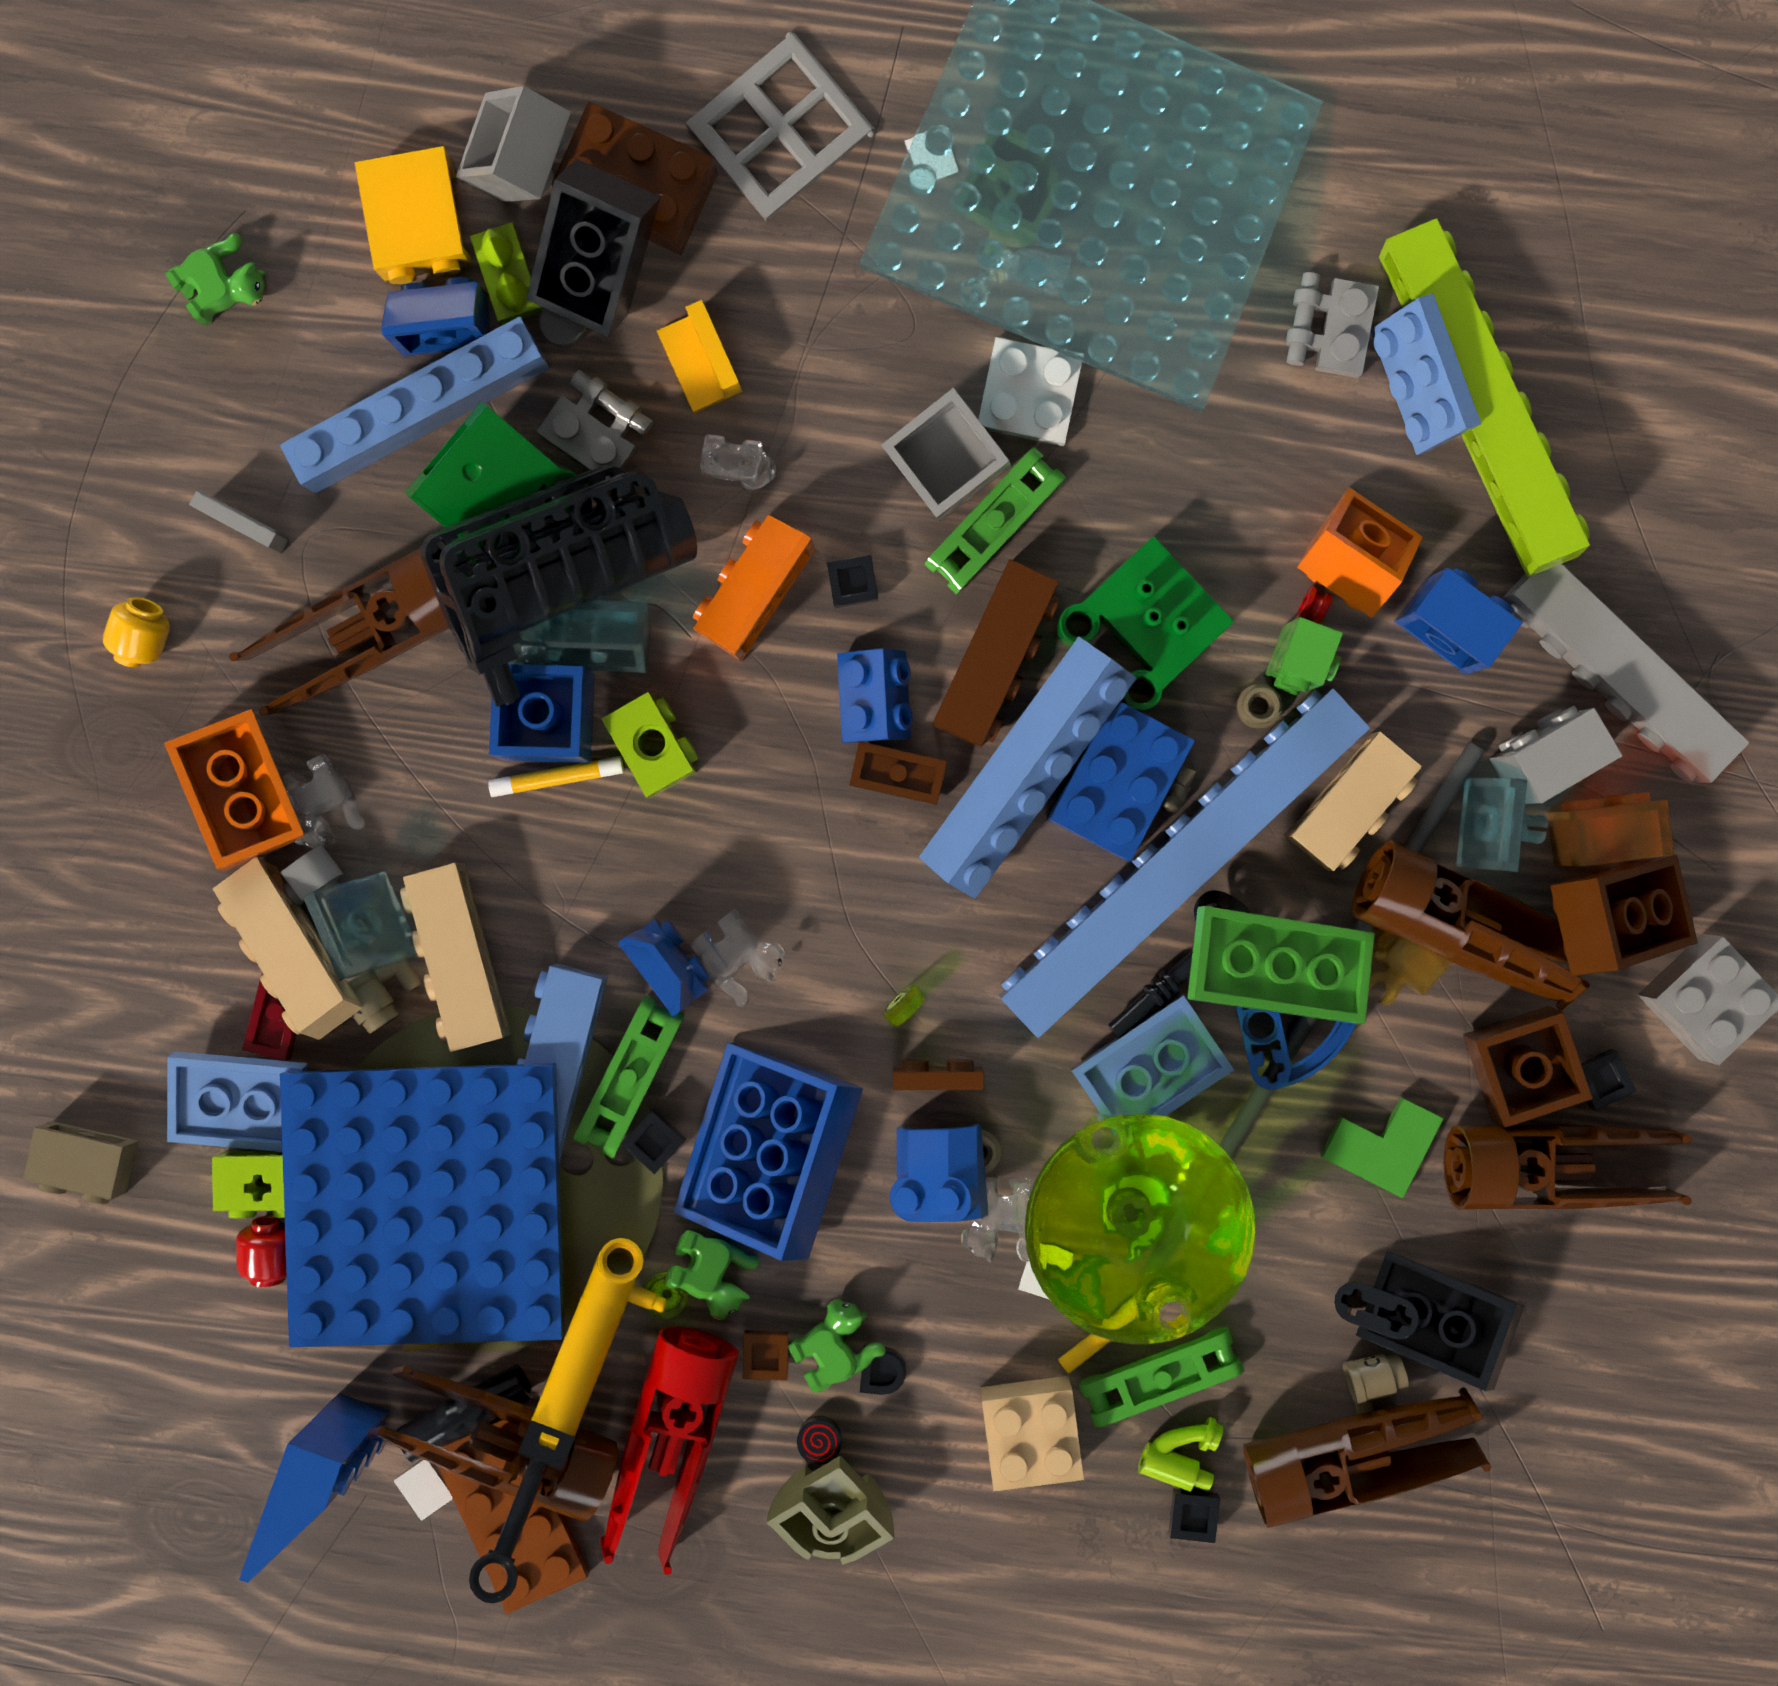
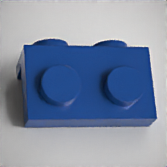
(874, 695)

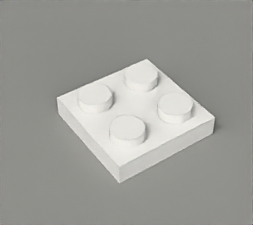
(1029, 392)

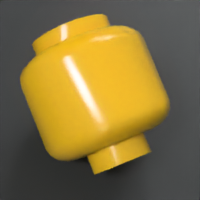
(136, 632)

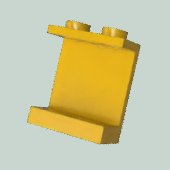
(411, 215)

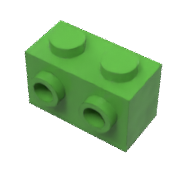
(1304, 656)

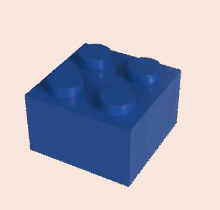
(1459, 620)
(550, 717)

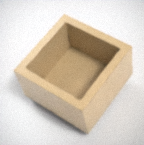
(1031, 1433)

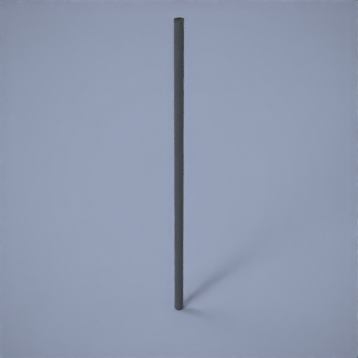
(1304, 1025)

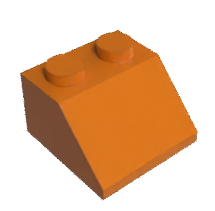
(1360, 553)

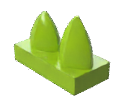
(505, 272)

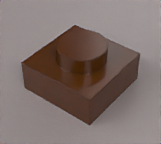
(765, 1355)

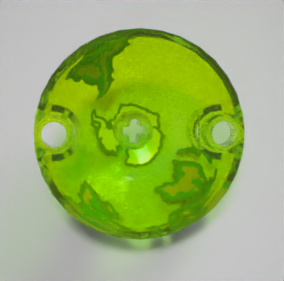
(1190, 1229)

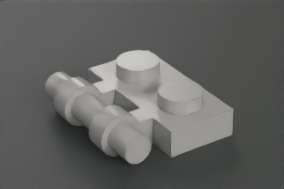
(1345, 327)
(586, 438)

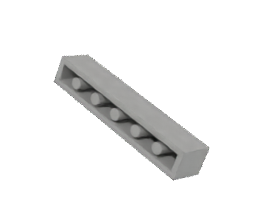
(1626, 673)

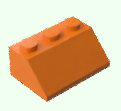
(753, 586)
(235, 790)

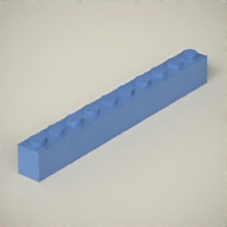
(1184, 861)

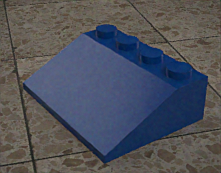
(767, 1152)
(313, 1472)

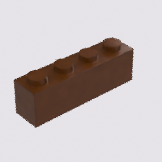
(995, 654)

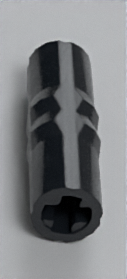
(456, 1420)

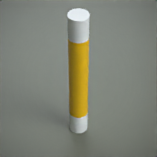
(556, 776)

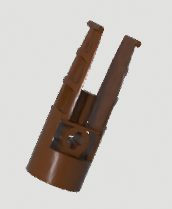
(416, 606)
(1465, 922)
(1486, 1163)
(1350, 1460)
(571, 1492)

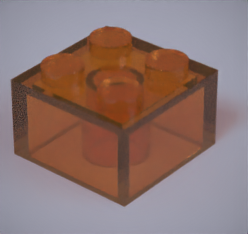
(1623, 830)

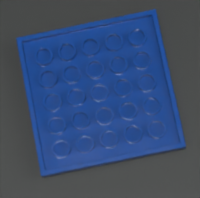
(422, 1205)

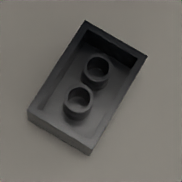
(592, 247)

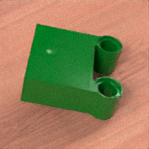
(481, 470)
(1154, 614)

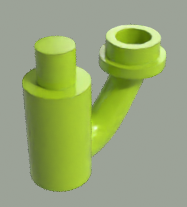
(1176, 1469)

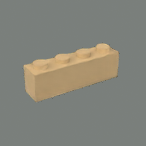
(286, 950)
(455, 956)

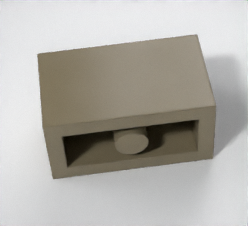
(80, 1162)

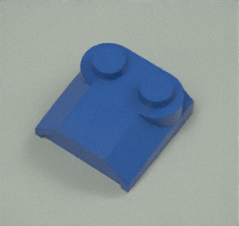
(665, 965)
(940, 1175)

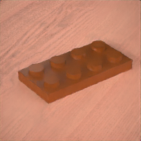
(546, 1549)

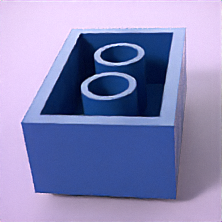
(1121, 781)

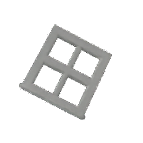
(780, 126)

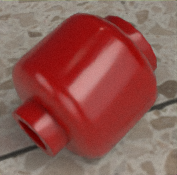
(262, 1252)

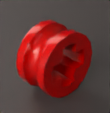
(1314, 605)

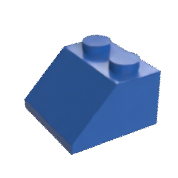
(435, 318)

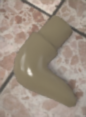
(1179, 789)

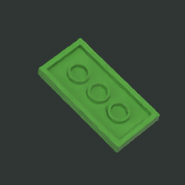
(1280, 965)

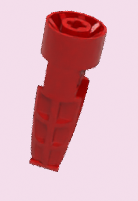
(685, 1369)

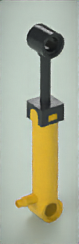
(567, 1395)

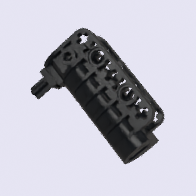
(550, 564)

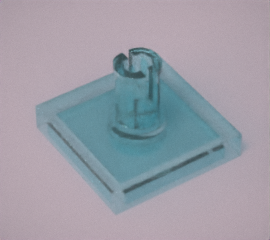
(1495, 824)
(361, 925)

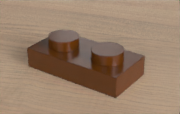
(898, 773)
(958, 1075)

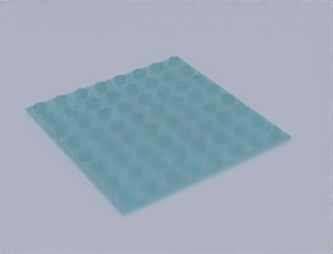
(1094, 189)

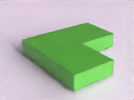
(1388, 1158)

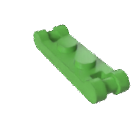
(995, 520)
(628, 1077)
(1161, 1377)

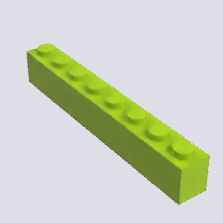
(1506, 445)

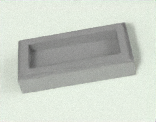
(239, 521)

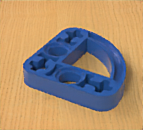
(1300, 1070)

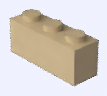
(1354, 802)

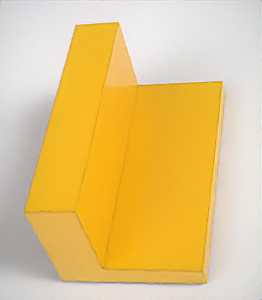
(699, 359)

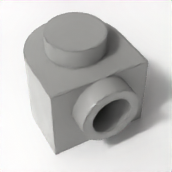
(310, 873)

